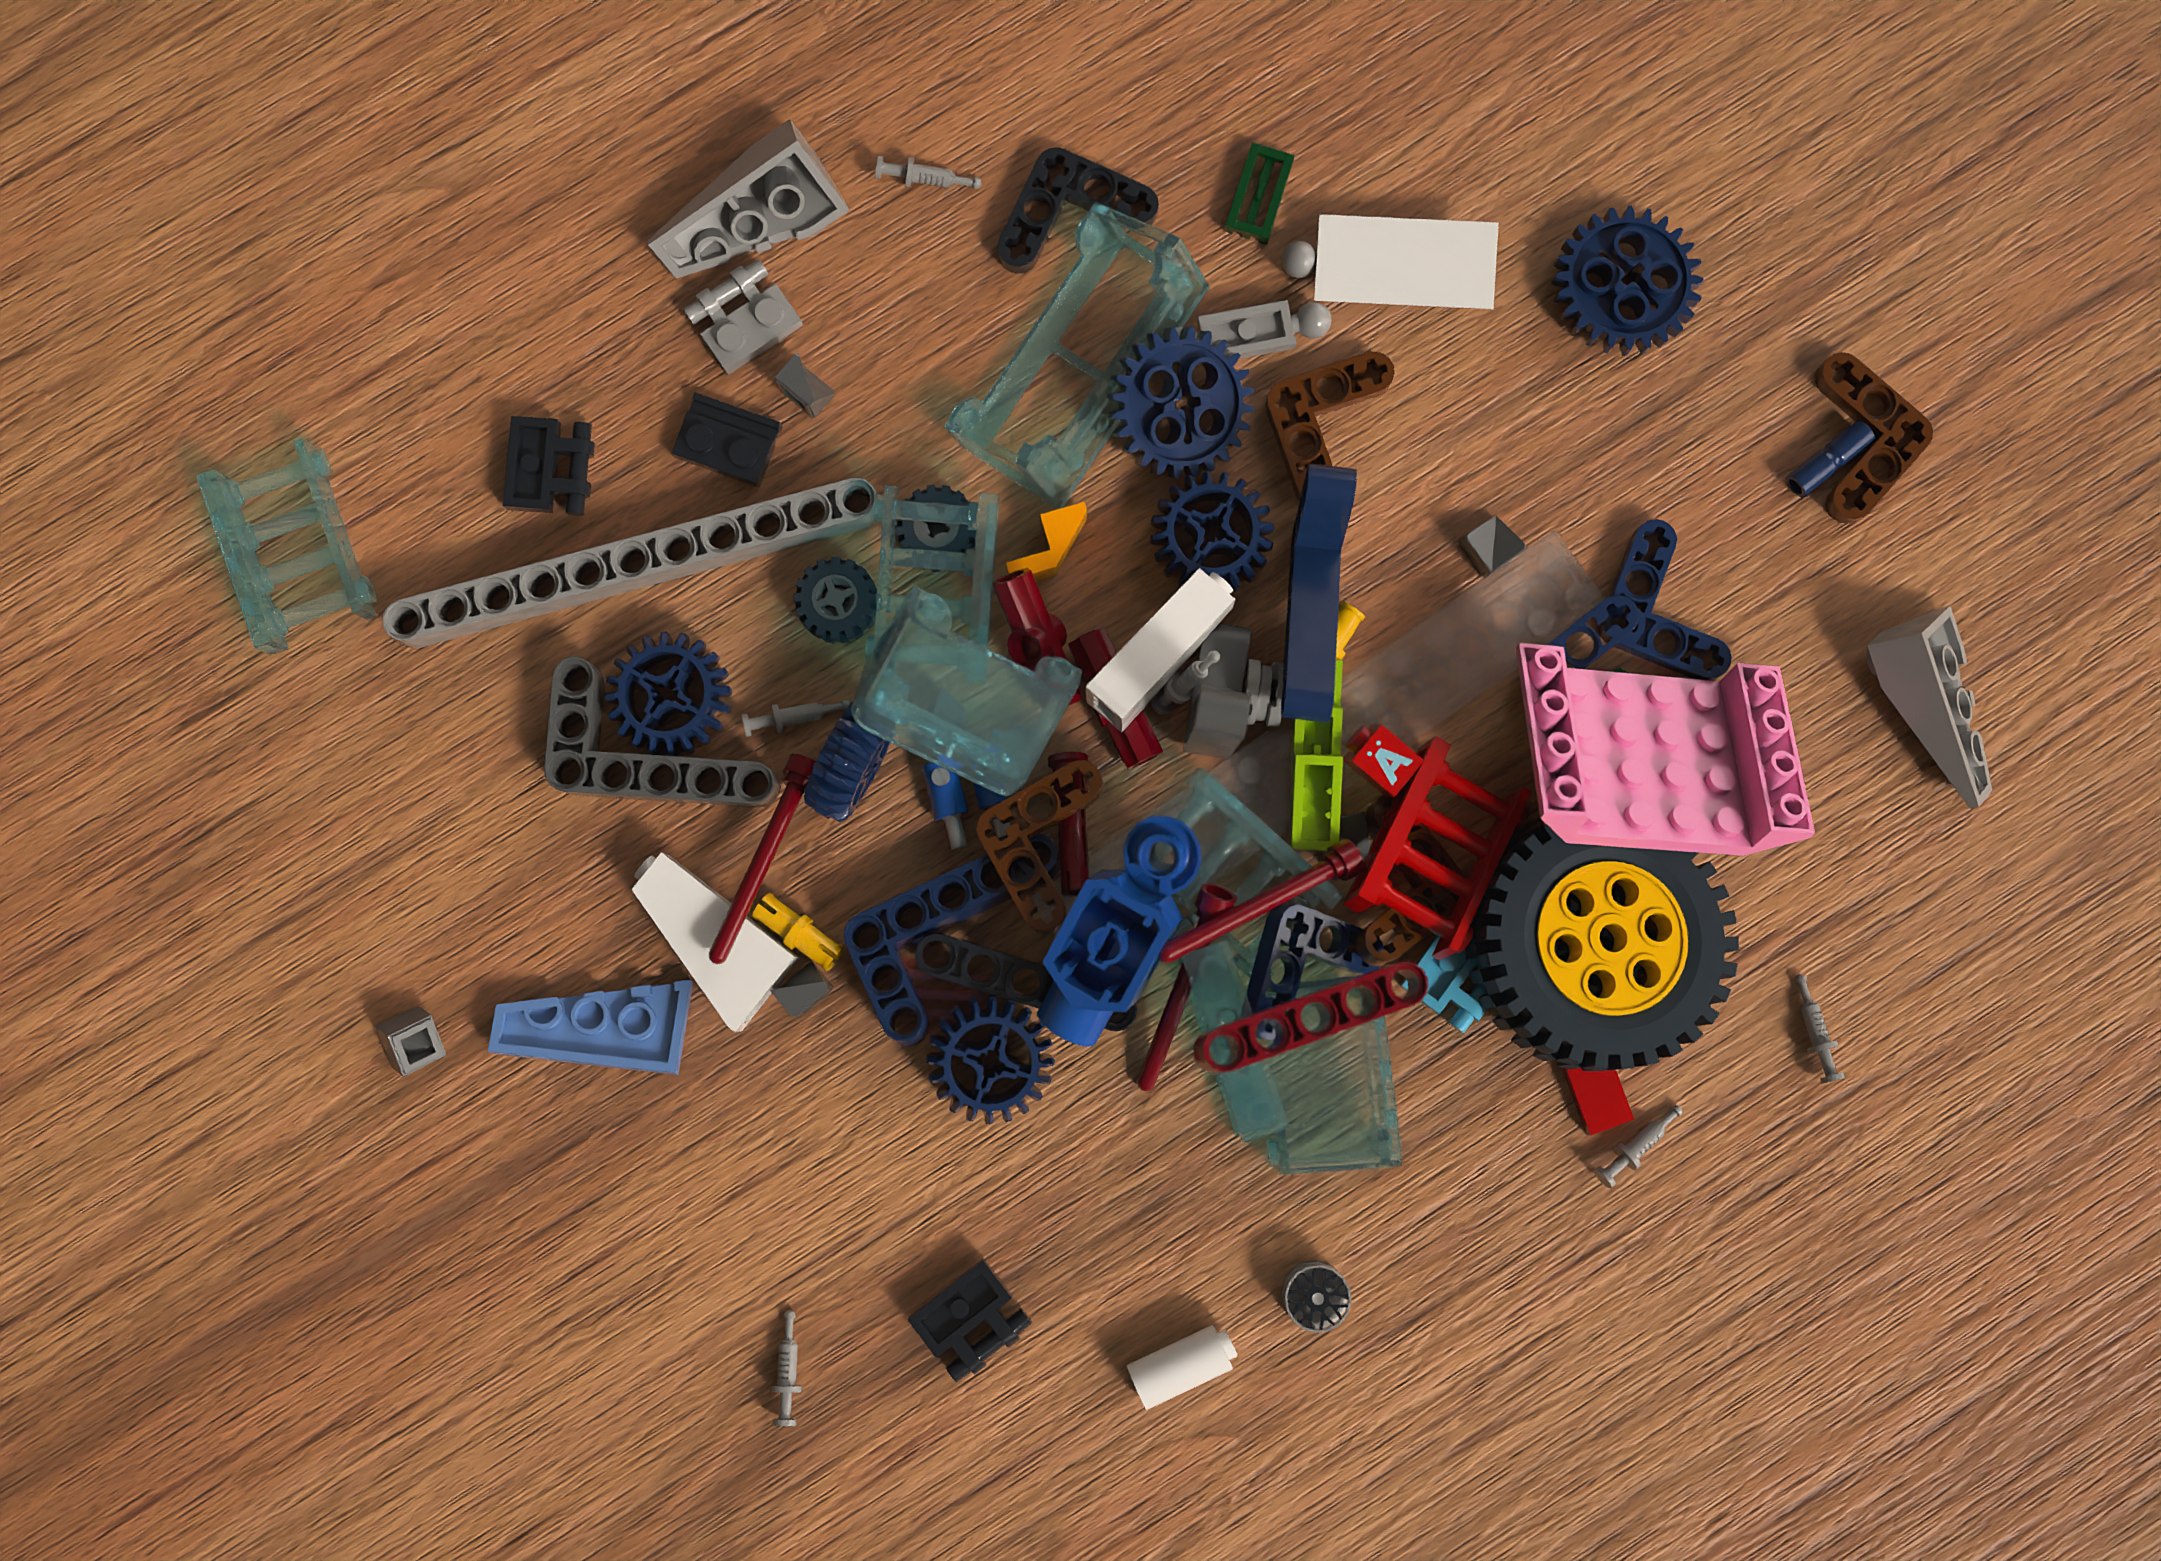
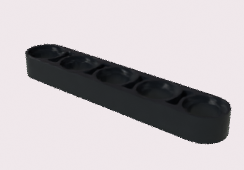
(1001, 981)

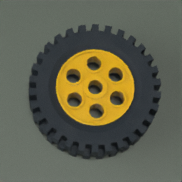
(1550, 998)

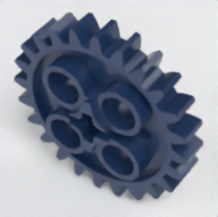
(1656, 254)
(1219, 394)

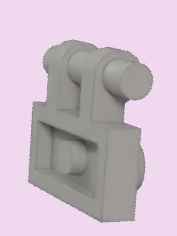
(751, 327)

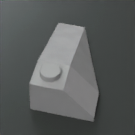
(759, 200)
(1923, 681)

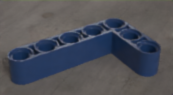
(1314, 592)
(935, 919)

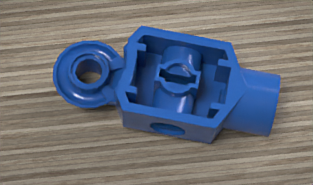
(1117, 932)

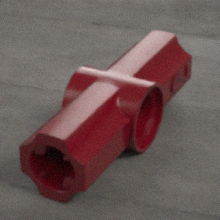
(1033, 628)
(1138, 741)

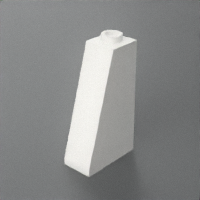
(1159, 649)
(690, 918)

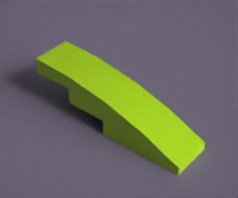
(1317, 778)

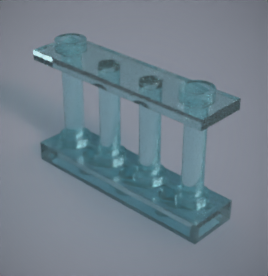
(975, 562)
(255, 581)
(1240, 829)
(1217, 999)

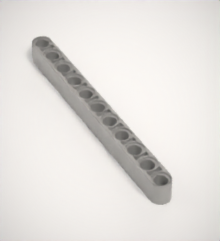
(612, 557)

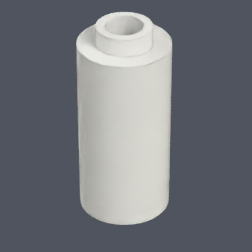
(1182, 1366)

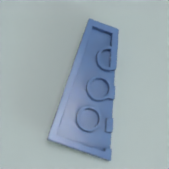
(611, 1029)

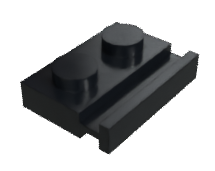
(726, 440)

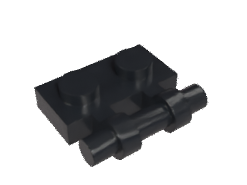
(533, 465)
(960, 1309)

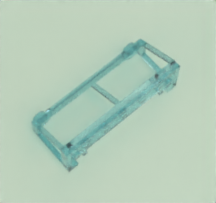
(1053, 465)

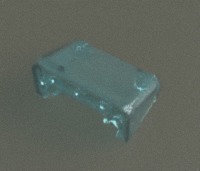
(959, 698)
(1336, 1096)

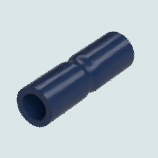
(1834, 455)

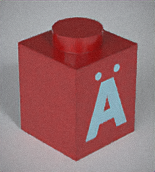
(1381, 758)

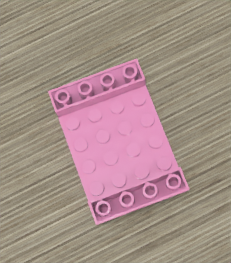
(1663, 757)

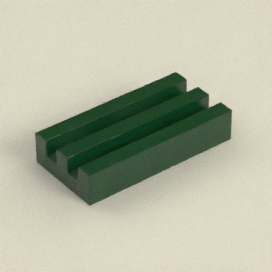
(1249, 229)

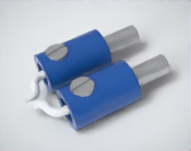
(949, 802)

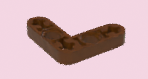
(1311, 405)
(1886, 428)
(1019, 846)
(1423, 890)

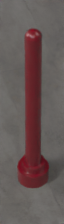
(797, 773)
(1341, 862)
(1211, 902)

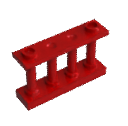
(1392, 848)

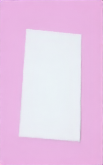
(1406, 261)

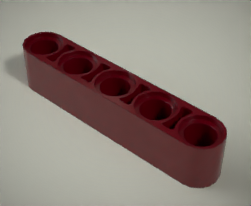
(1332, 1010)

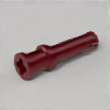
(1072, 830)

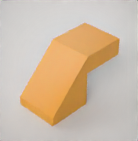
(1060, 532)

